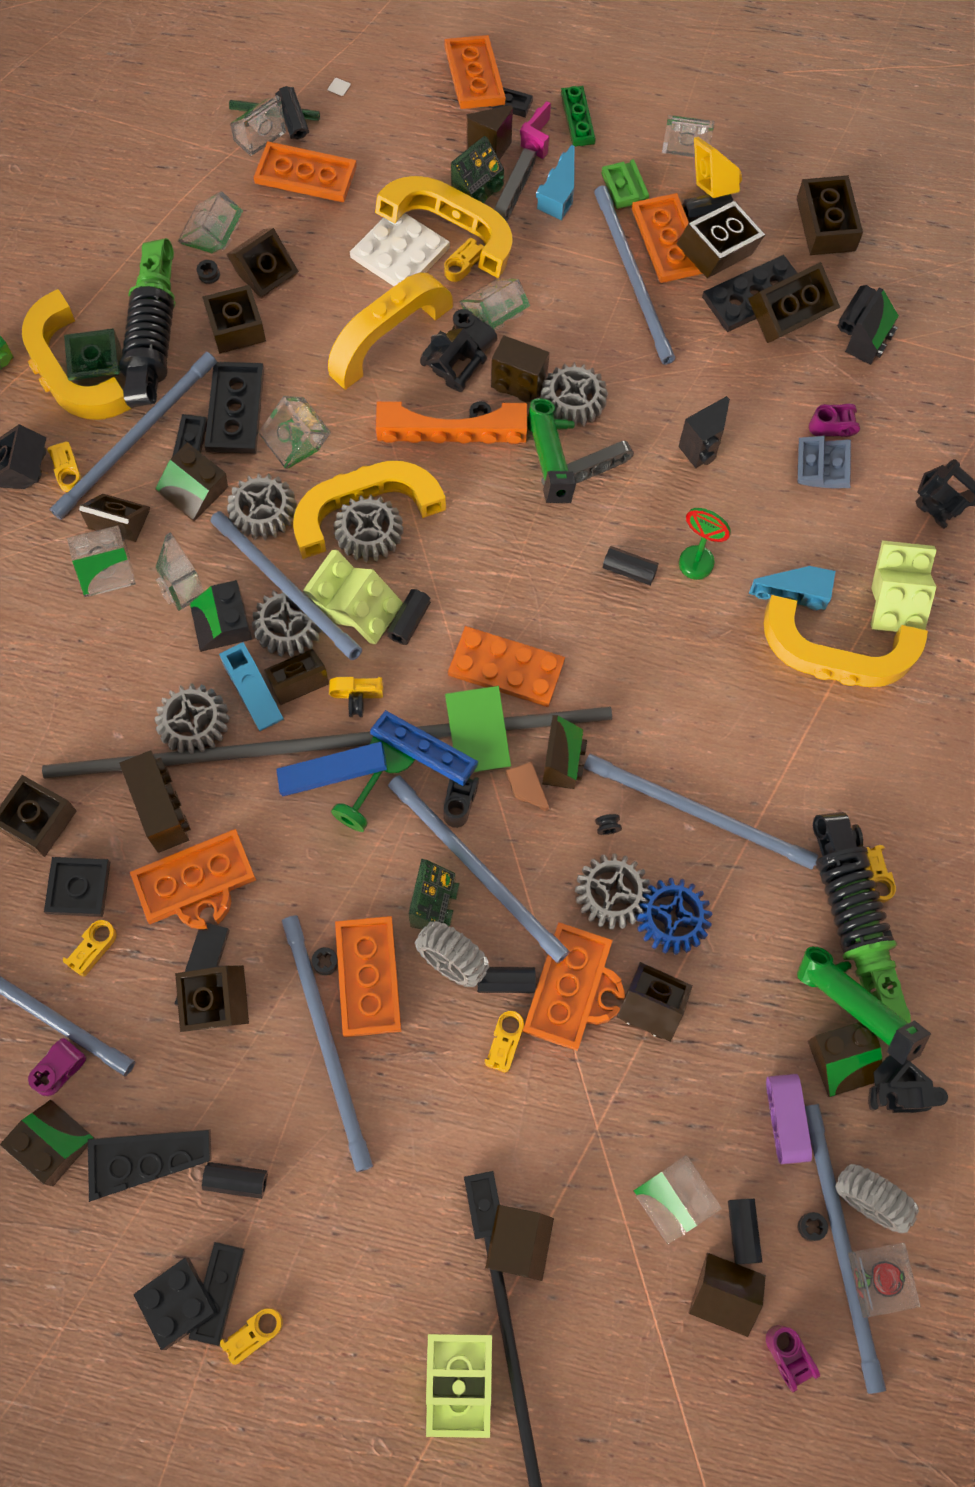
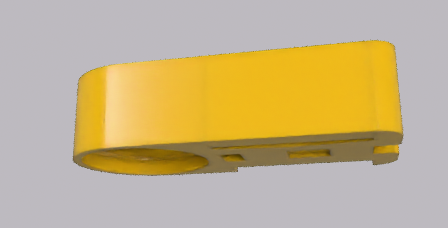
(463, 257)
(64, 464)
(370, 687)
(880, 871)
(90, 950)
(505, 1045)
(250, 1338)

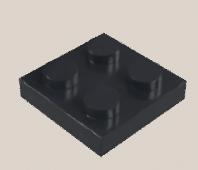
(77, 886)
(175, 1303)

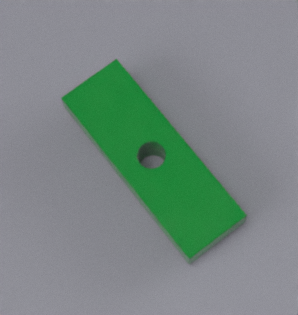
(578, 116)

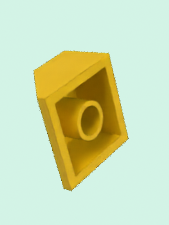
(714, 171)

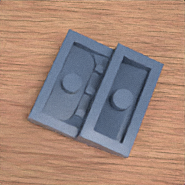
(824, 462)

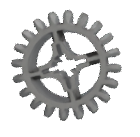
(575, 386)
(264, 515)
(370, 515)
(268, 621)
(184, 699)
(603, 887)
(452, 954)
(877, 1198)

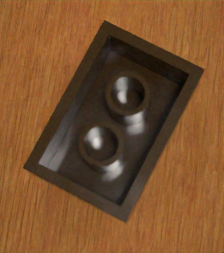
(829, 215)
(720, 239)
(794, 302)
(156, 801)

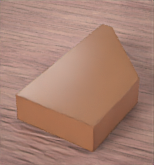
(527, 786)

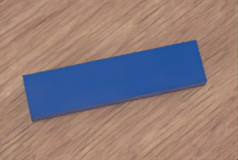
(424, 747)
(331, 769)

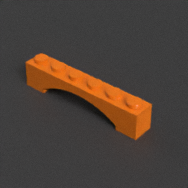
(501, 425)

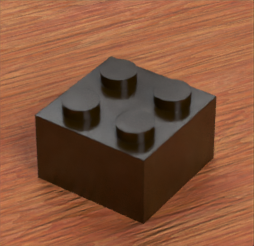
(234, 319)
(519, 369)
(34, 815)

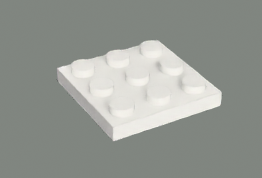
(399, 249)

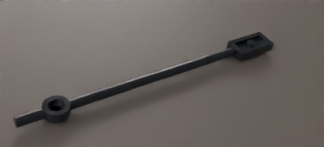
(483, 1205)

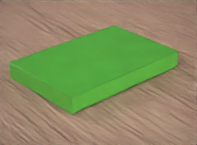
(479, 726)

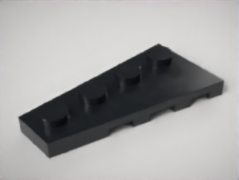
(138, 1159)

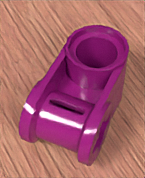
(834, 420)
(58, 1066)
(793, 1361)

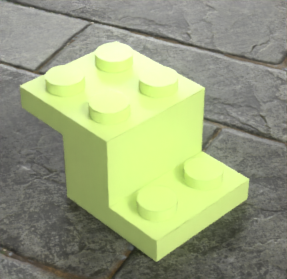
(903, 586)
(353, 596)
(458, 1385)

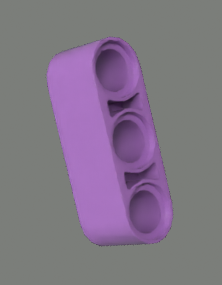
(788, 1119)

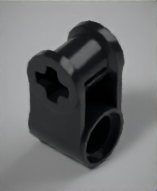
(479, 331)
(462, 798)

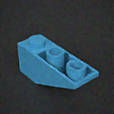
(557, 193)
(806, 585)
(251, 686)

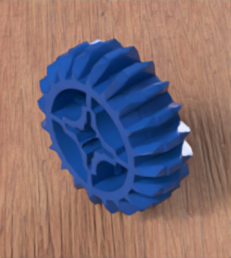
(684, 917)

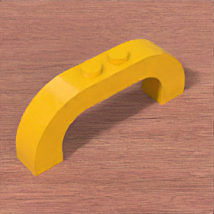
(459, 208)
(381, 316)
(89, 402)
(366, 480)
(836, 663)

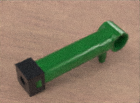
(559, 482)
(904, 1039)

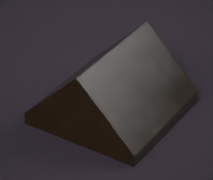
(493, 124)
(111, 511)
(297, 676)
(519, 1242)
(728, 1295)

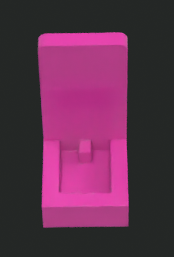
(530, 131)

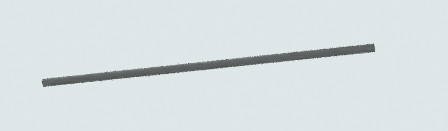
(308, 744)

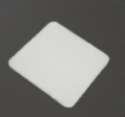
(339, 86)

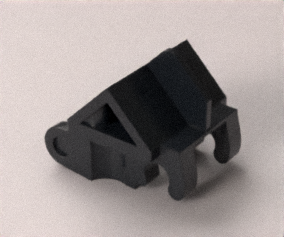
(446, 350)
(940, 498)
(904, 1088)

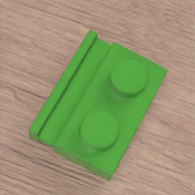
(624, 183)

